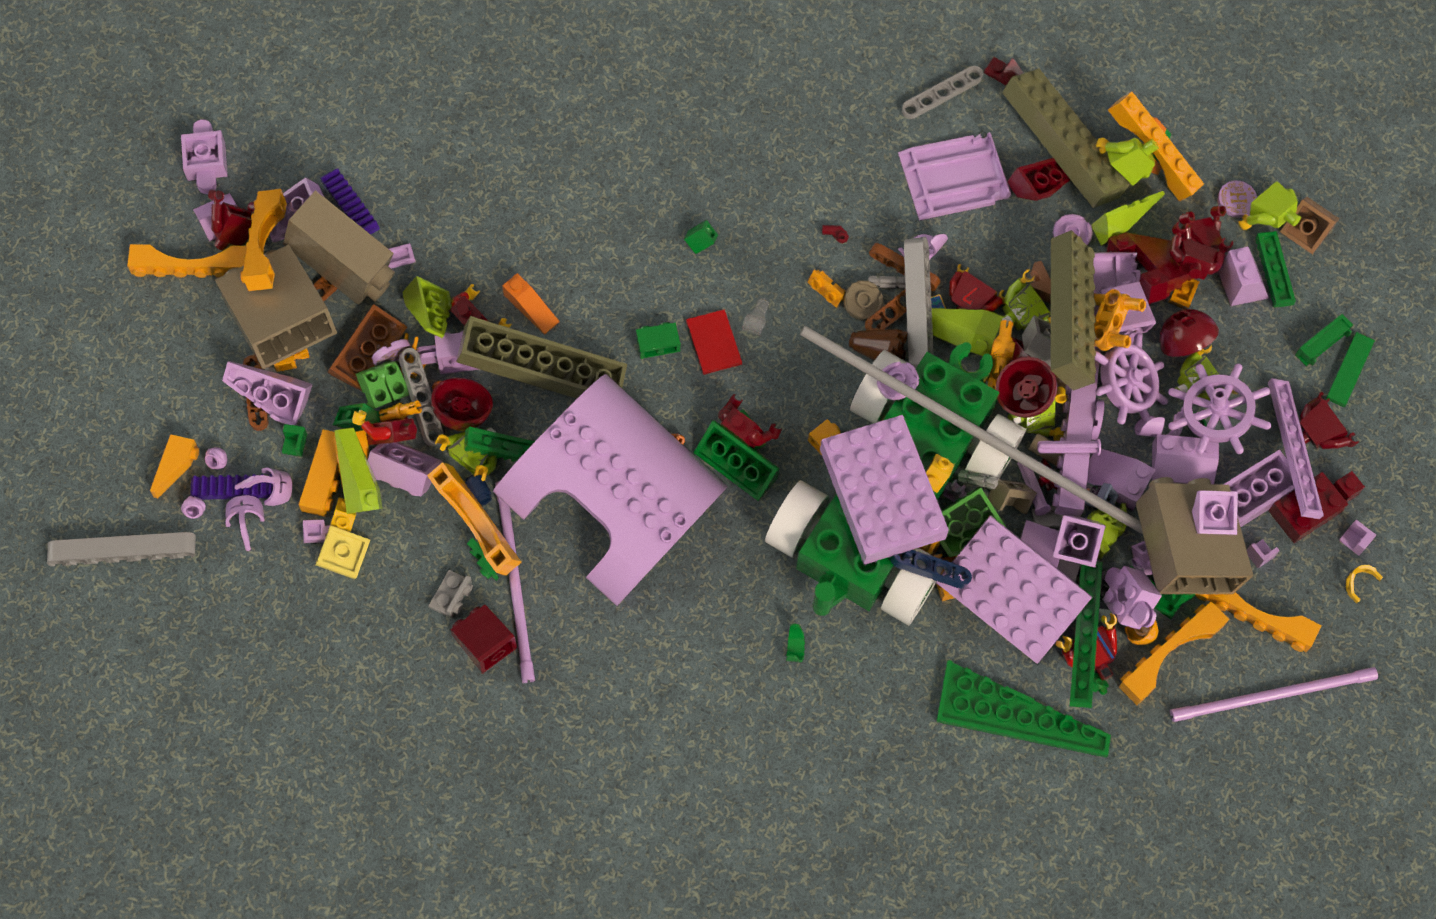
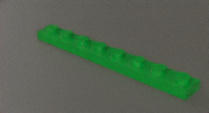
(1086, 639)

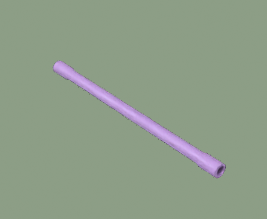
(526, 664)
(1356, 677)

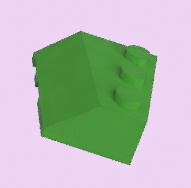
(965, 518)

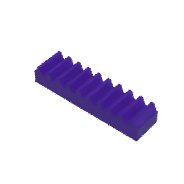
(348, 200)
(224, 487)

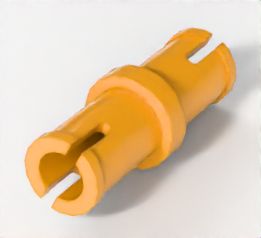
(400, 411)

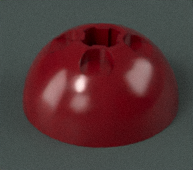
(1187, 333)
(1019, 380)
(461, 403)

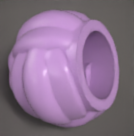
(216, 458)
(193, 507)

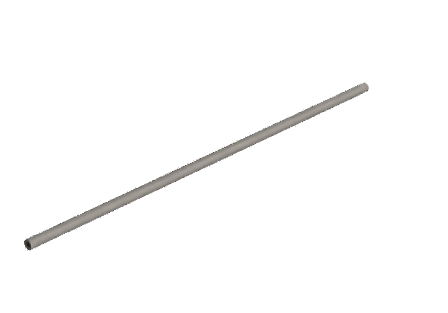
(970, 428)

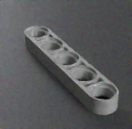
(946, 85)
(421, 386)

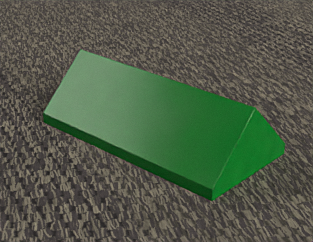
(737, 461)

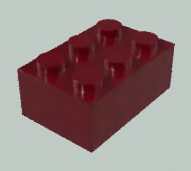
(1288, 514)

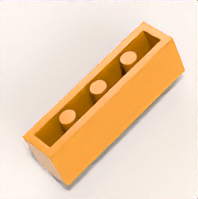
(321, 478)

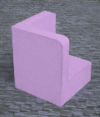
(1357, 537)
(1261, 553)

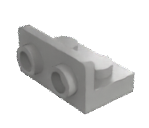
(450, 594)

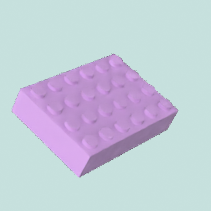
(883, 489)
(1016, 590)

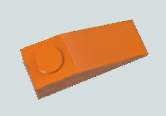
(529, 303)

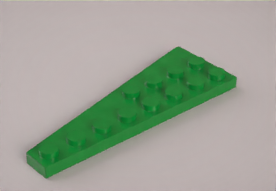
(991, 708)

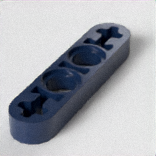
(930, 570)

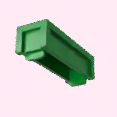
(1324, 340)

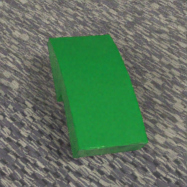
(486, 569)

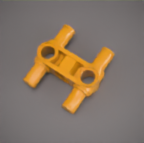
(1111, 317)
(1001, 351)

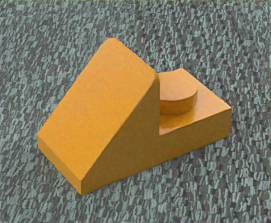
(1184, 295)

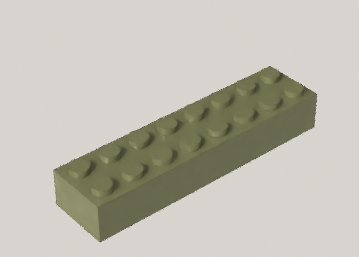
(1065, 137)
(1072, 311)
(533, 359)

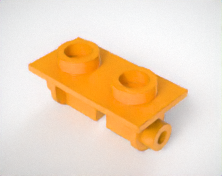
(822, 283)

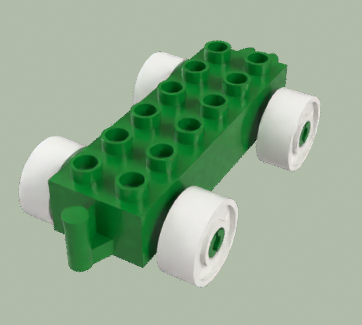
(825, 539)

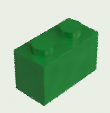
(658, 340)

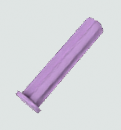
(1069, 447)
(1031, 481)

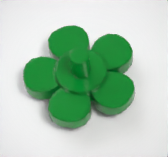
(1100, 685)

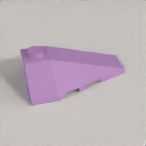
(273, 392)

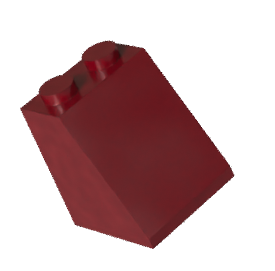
(483, 638)

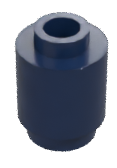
(479, 489)

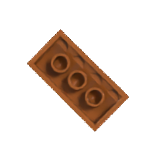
(373, 333)

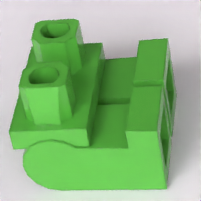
(382, 384)

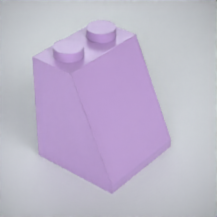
(1242, 277)
(1135, 321)
(1041, 540)
(1079, 540)

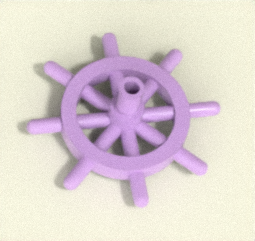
(1130, 379)
(1219, 408)

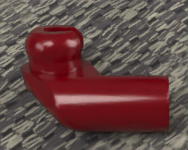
(836, 231)

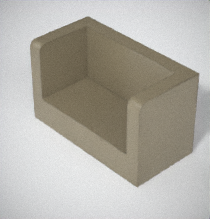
(1012, 494)

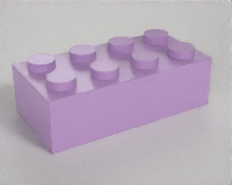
(1261, 486)

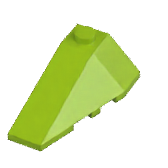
(1123, 218)

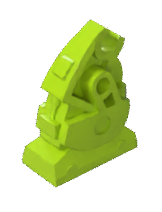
(1112, 530)

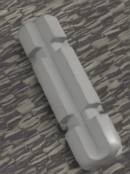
(888, 282)
(978, 479)

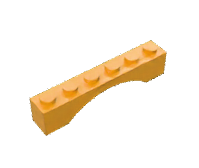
(1179, 174)
(269, 210)
(147, 260)
(491, 541)
(1203, 625)
(1296, 630)

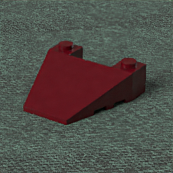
(1156, 259)

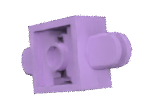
(204, 156)
(444, 353)
(1131, 597)

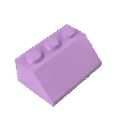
(1178, 459)
(402, 467)

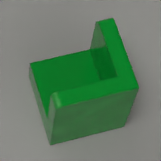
(701, 237)
(294, 440)

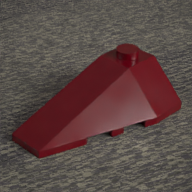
(1038, 180)

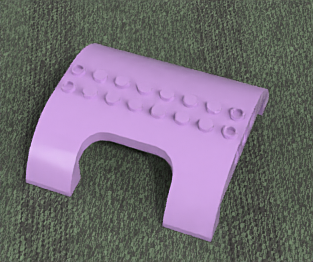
(623, 474)

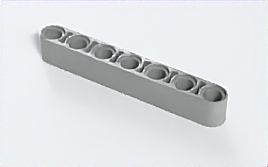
(918, 299)
(121, 548)

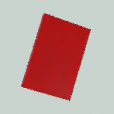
(713, 342)

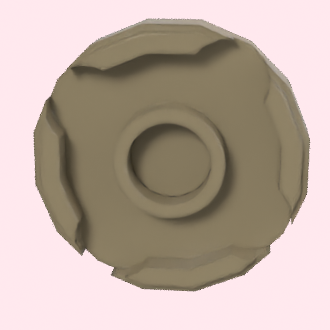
(862, 299)

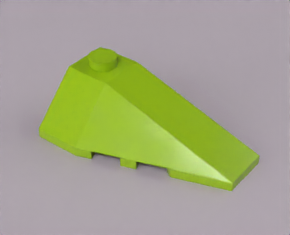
(428, 305)
(963, 325)
(358, 480)

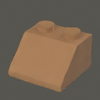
(1313, 226)

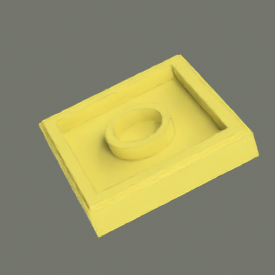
(342, 552)

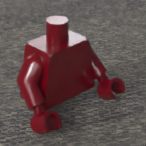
(229, 222)
(1204, 230)
(1194, 257)
(743, 426)
(1323, 426)

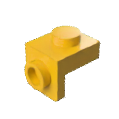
(939, 472)
(341, 518)

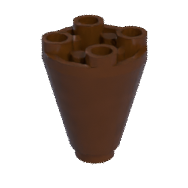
(873, 342)

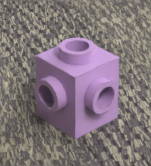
(1141, 559)

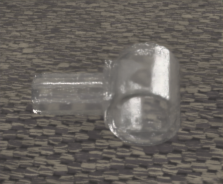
(756, 320)

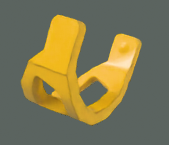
(1350, 579)

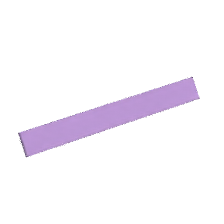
(1295, 449)

